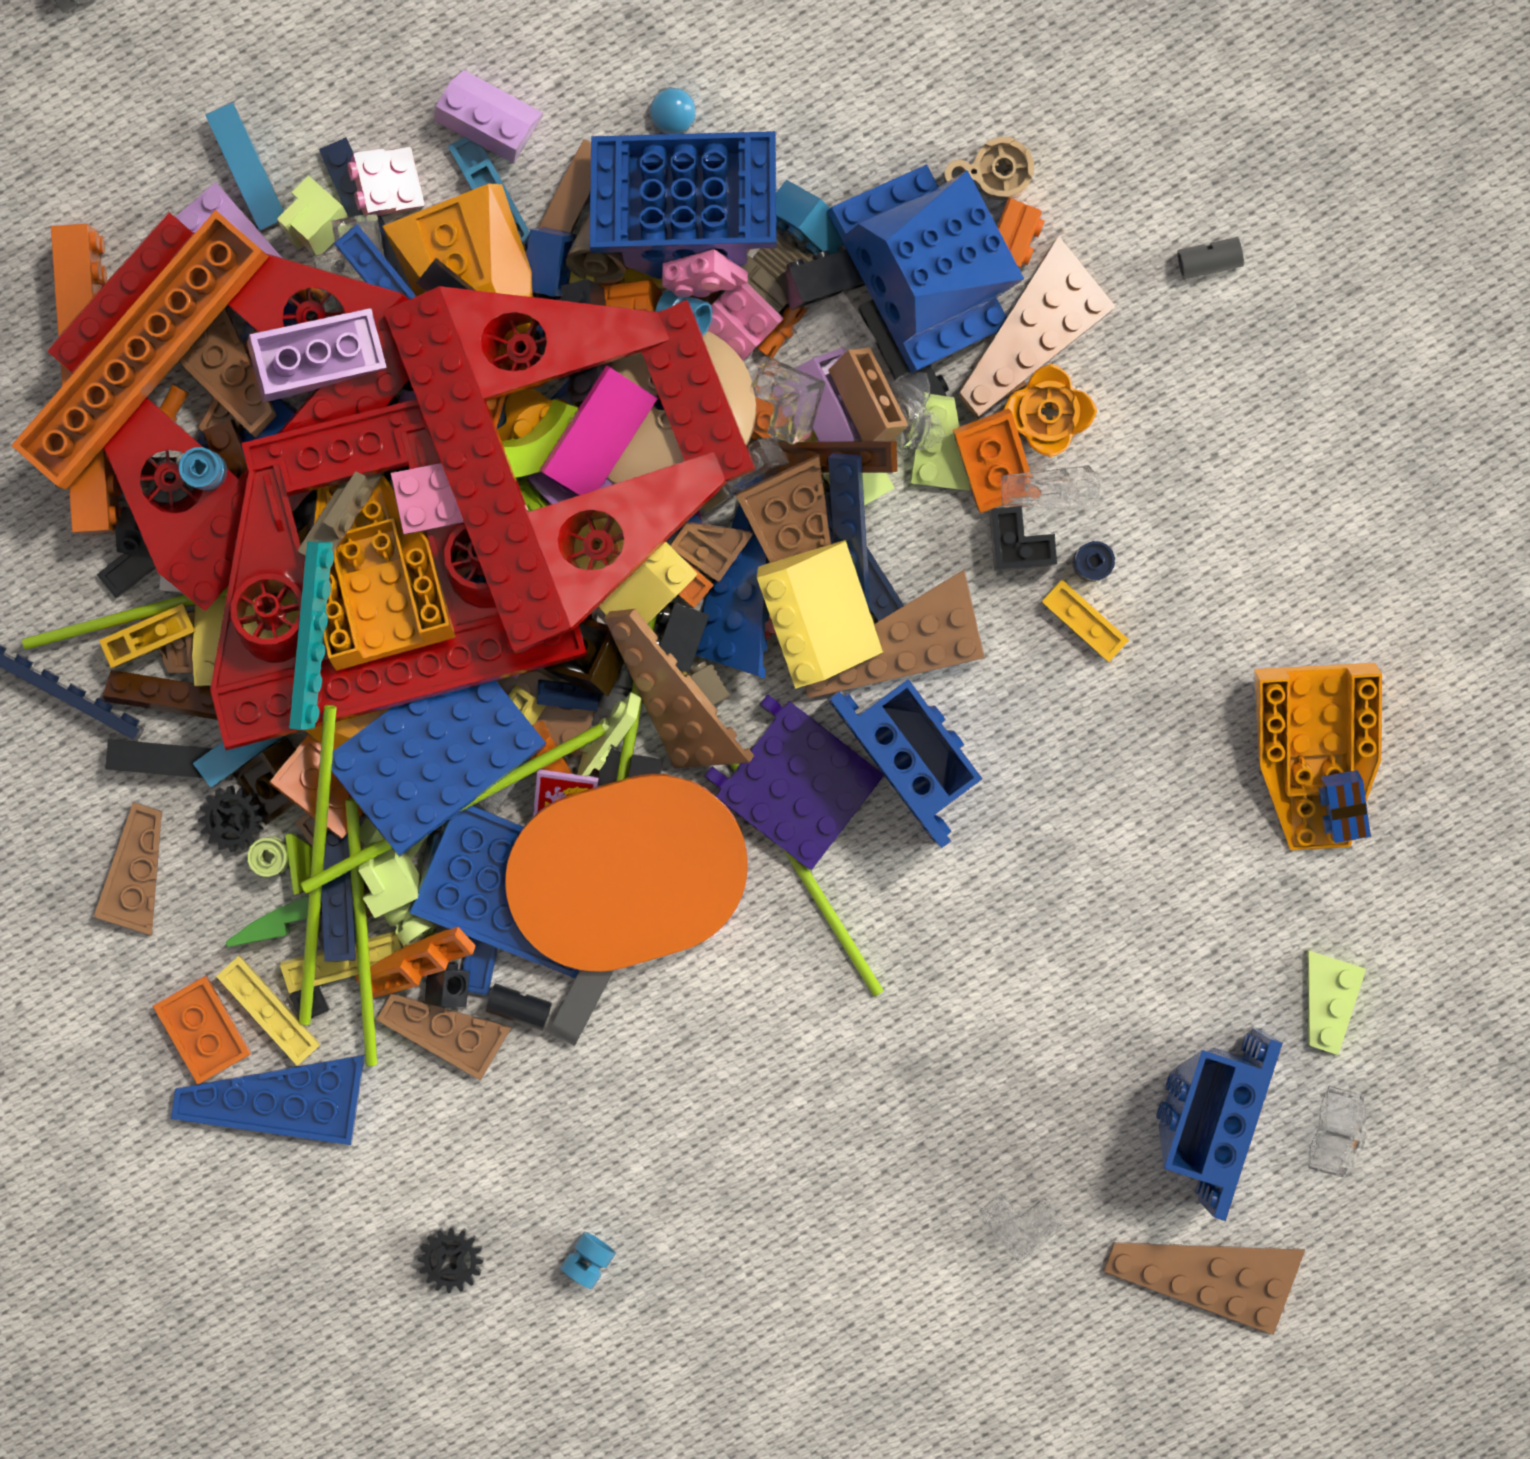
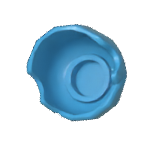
(672, 110)

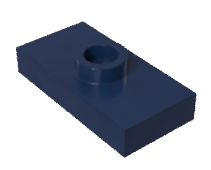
(565, 696)

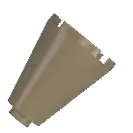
(604, 267)

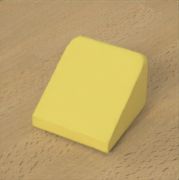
(526, 704)

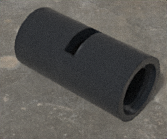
(518, 1008)

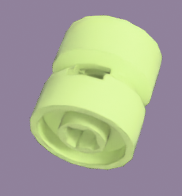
(268, 856)
(409, 926)

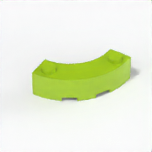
(532, 450)

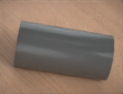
(1210, 259)

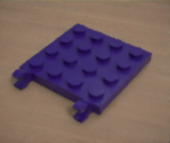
(798, 784)

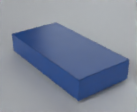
(481, 967)

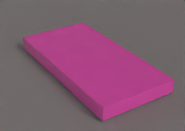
(598, 433)

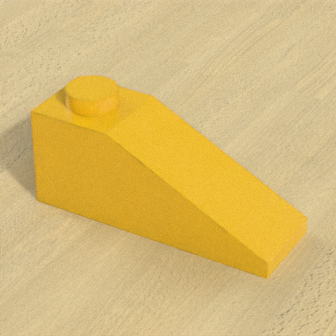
(147, 636)

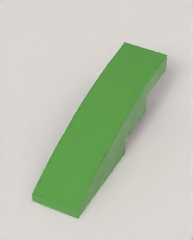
(272, 924)

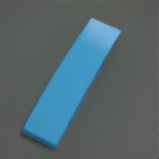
(245, 165)
(480, 171)
(219, 763)

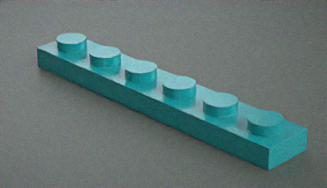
(310, 635)

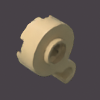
(988, 158)

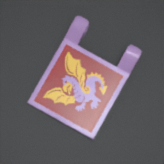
(556, 785)

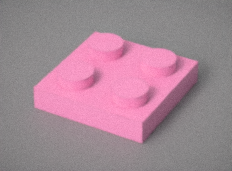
(425, 499)

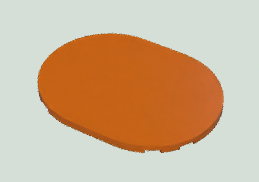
(626, 872)

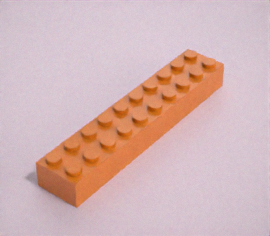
(77, 279)
(139, 350)

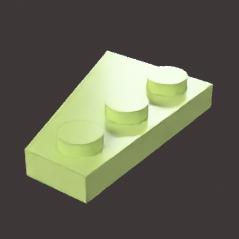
(941, 463)
(615, 727)
(1331, 999)

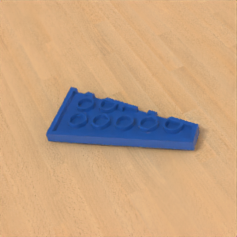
(737, 610)

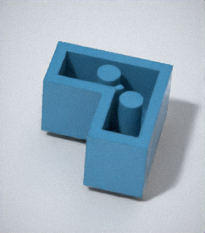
(806, 219)

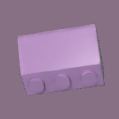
(487, 115)
(832, 417)

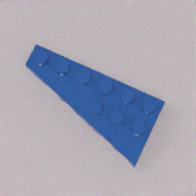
(297, 1101)

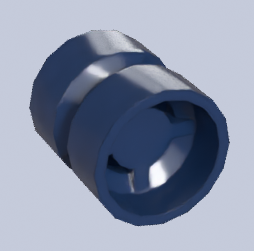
(1093, 561)

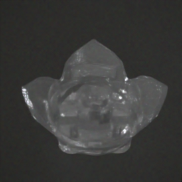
(924, 426)

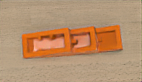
(425, 957)

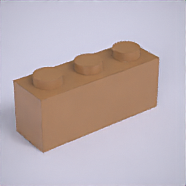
(867, 396)

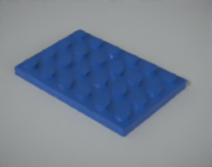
(433, 759)
(468, 884)

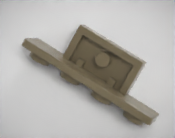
(342, 510)

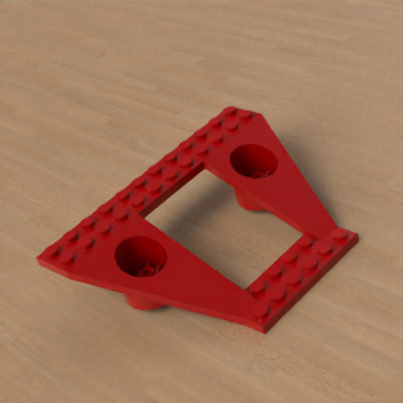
(197, 536)
(528, 558)
(256, 674)

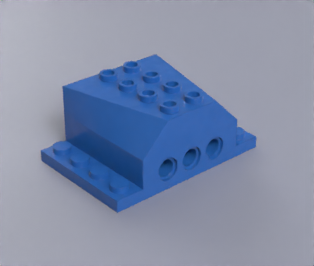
(682, 196)
(929, 262)
(912, 752)
(1214, 1114)

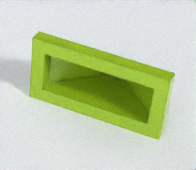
(299, 860)

